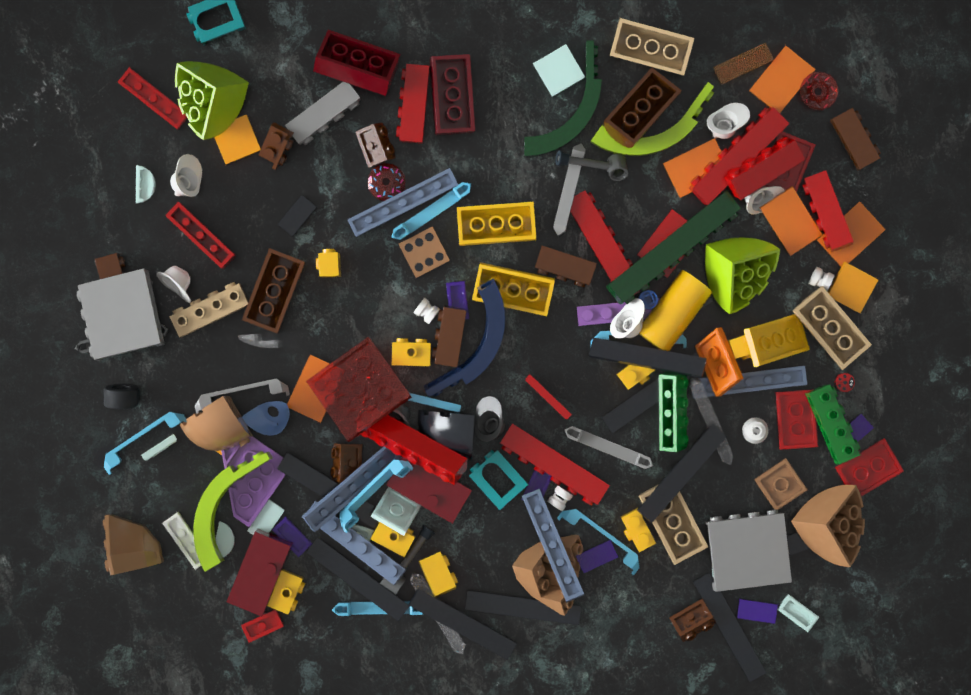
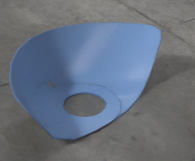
(263, 423)

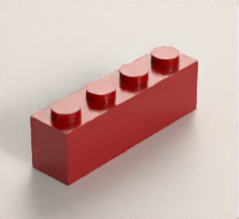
(414, 103)
(764, 168)
(828, 211)
(200, 235)

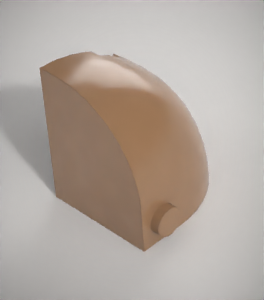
(218, 426)
(833, 524)

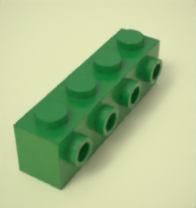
(673, 412)
(833, 424)

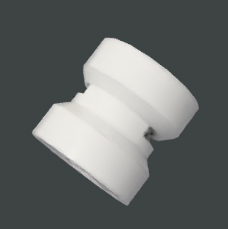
(821, 278)
(426, 311)
(558, 502)

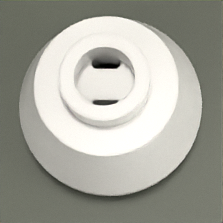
(749, 429)

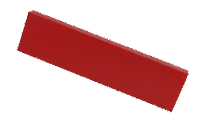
(152, 98)

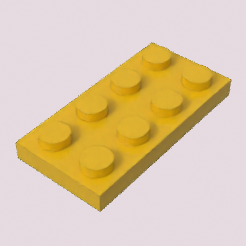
(776, 340)

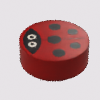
(844, 382)

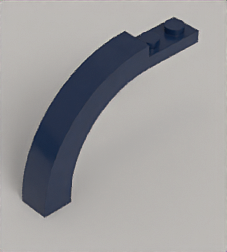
(487, 348)

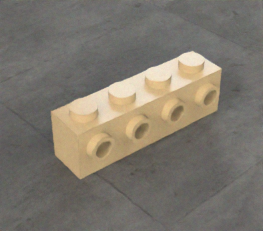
(209, 310)

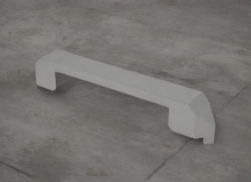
(568, 192)
(275, 387)
(608, 447)

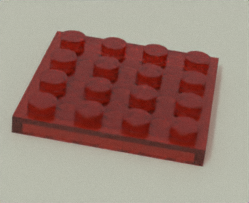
(358, 389)

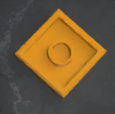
(237, 140)
(852, 287)

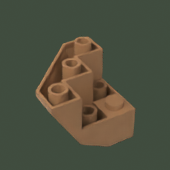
(129, 545)
(537, 577)

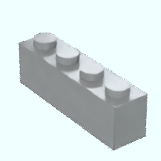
(323, 112)

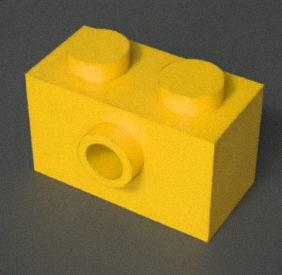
(329, 263)
(740, 347)
(411, 353)
(633, 374)
(637, 530)
(393, 540)
(438, 574)
(285, 592)

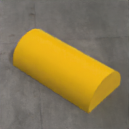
(496, 223)
(517, 288)
(675, 311)

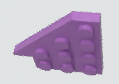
(254, 489)

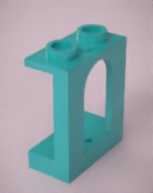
(208, 35)
(497, 458)

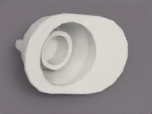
(728, 120)
(187, 176)
(761, 197)
(176, 280)
(629, 320)

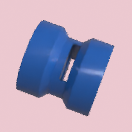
(646, 297)

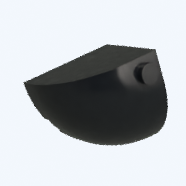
(449, 429)

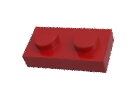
(262, 625)

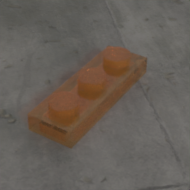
(743, 63)

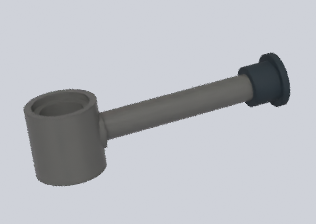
(615, 164)
(425, 534)

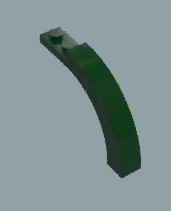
(572, 128)

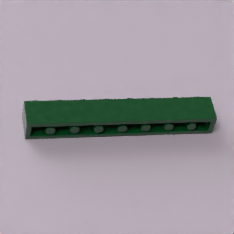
(673, 247)

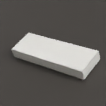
(183, 537)

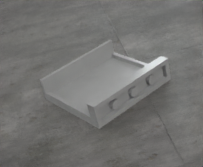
(120, 314)
(749, 550)

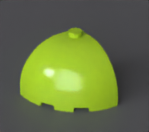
(209, 96)
(739, 270)

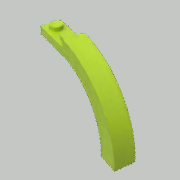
(659, 142)
(204, 533)

